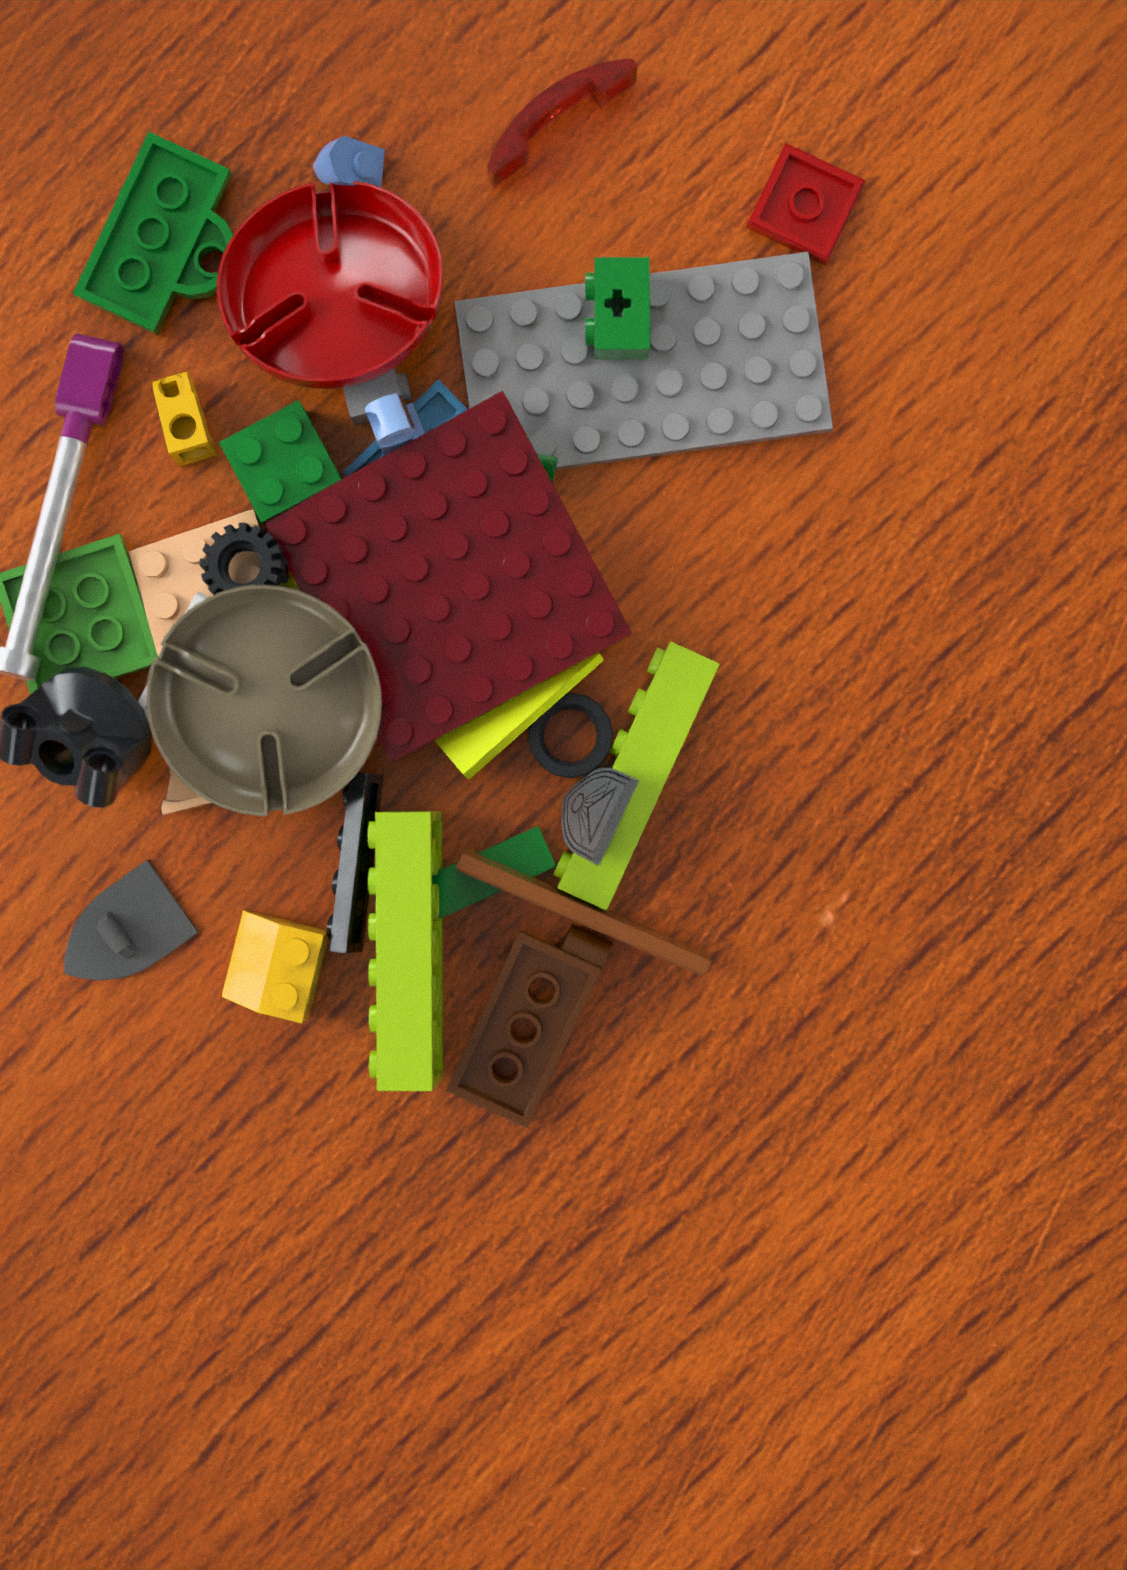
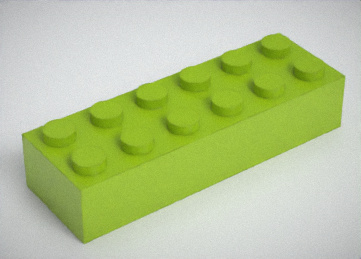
(407, 951)

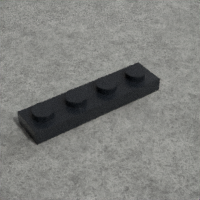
(350, 881)

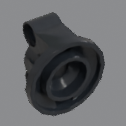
(79, 733)

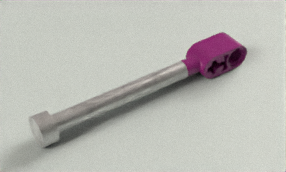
(83, 399)

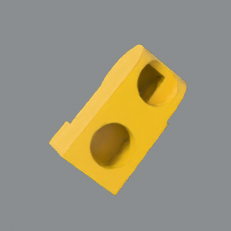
(183, 419)

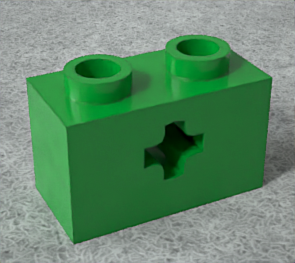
(624, 281)

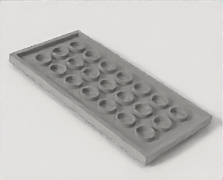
(725, 364)

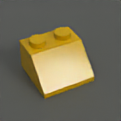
(275, 966)

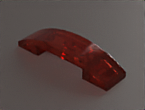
(601, 81)

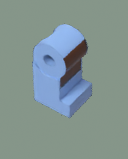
(393, 422)

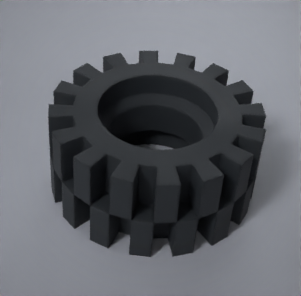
(236, 541)

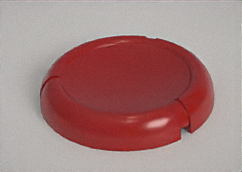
(330, 284)

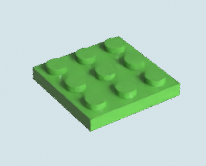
(89, 614)

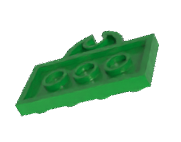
(158, 236)

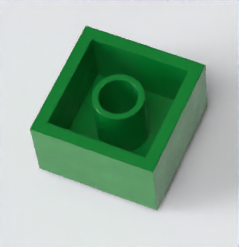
(280, 461)

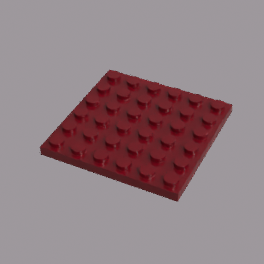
(453, 573)

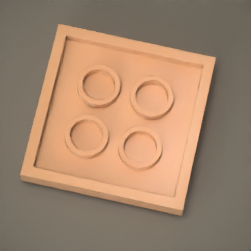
(171, 573)

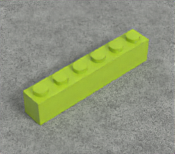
(648, 754)

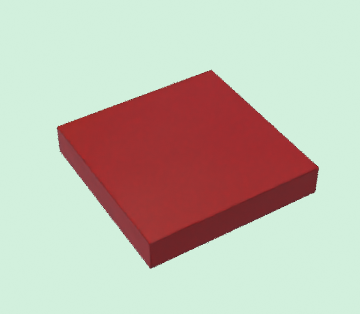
(805, 203)

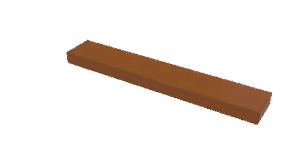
(583, 912)

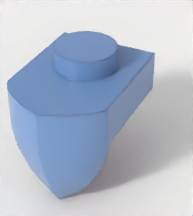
(349, 161)

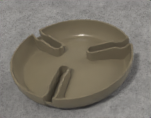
(264, 700)

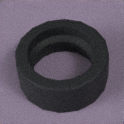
(590, 762)

